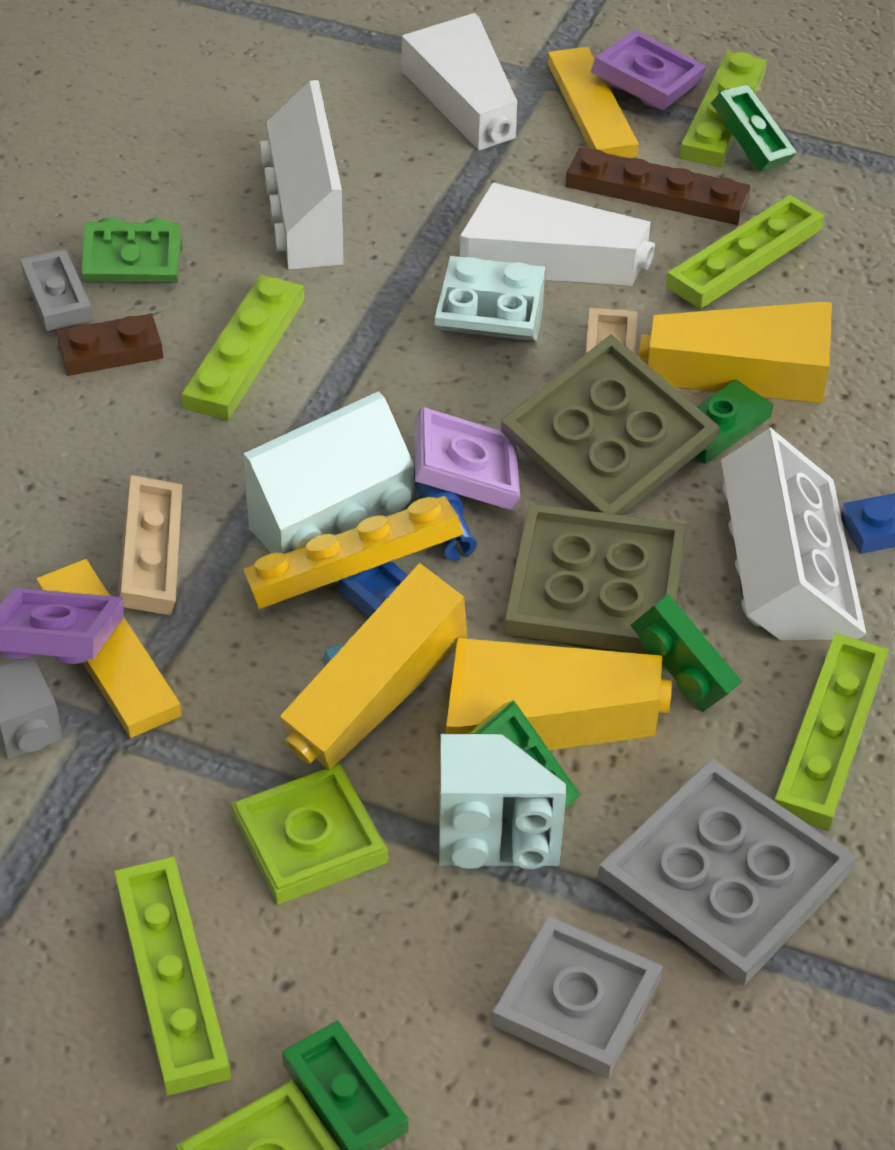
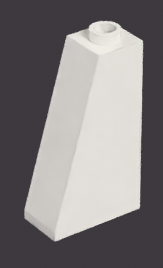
(463, 79)
(561, 235)

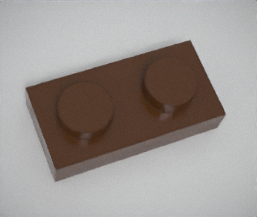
(109, 344)

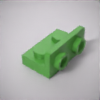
(131, 251)

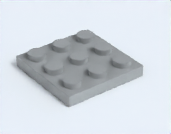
(727, 870)

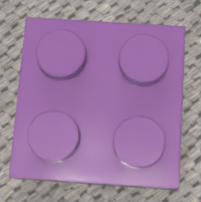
(648, 70)
(57, 624)

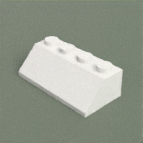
(305, 182)
(790, 543)

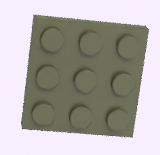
(609, 429)
(591, 576)

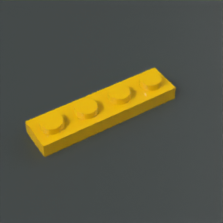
(351, 552)

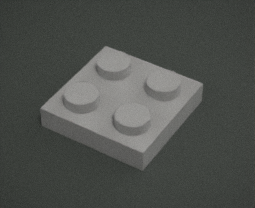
(577, 996)

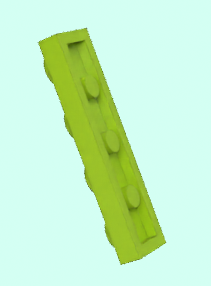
(707, 136)
(744, 251)
(243, 347)
(831, 730)
(172, 977)

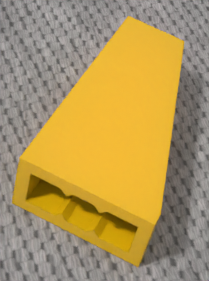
(766, 348)
(376, 668)
(564, 692)

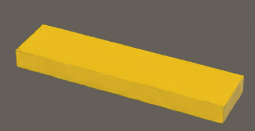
(592, 103)
(122, 666)

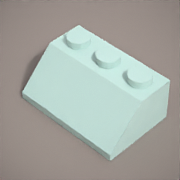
(328, 476)

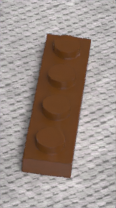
(658, 185)

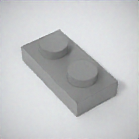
(56, 290)

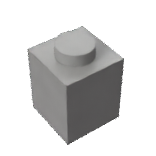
(26, 709)

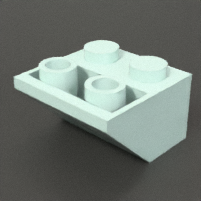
(491, 298)
(497, 805)

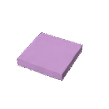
(465, 458)

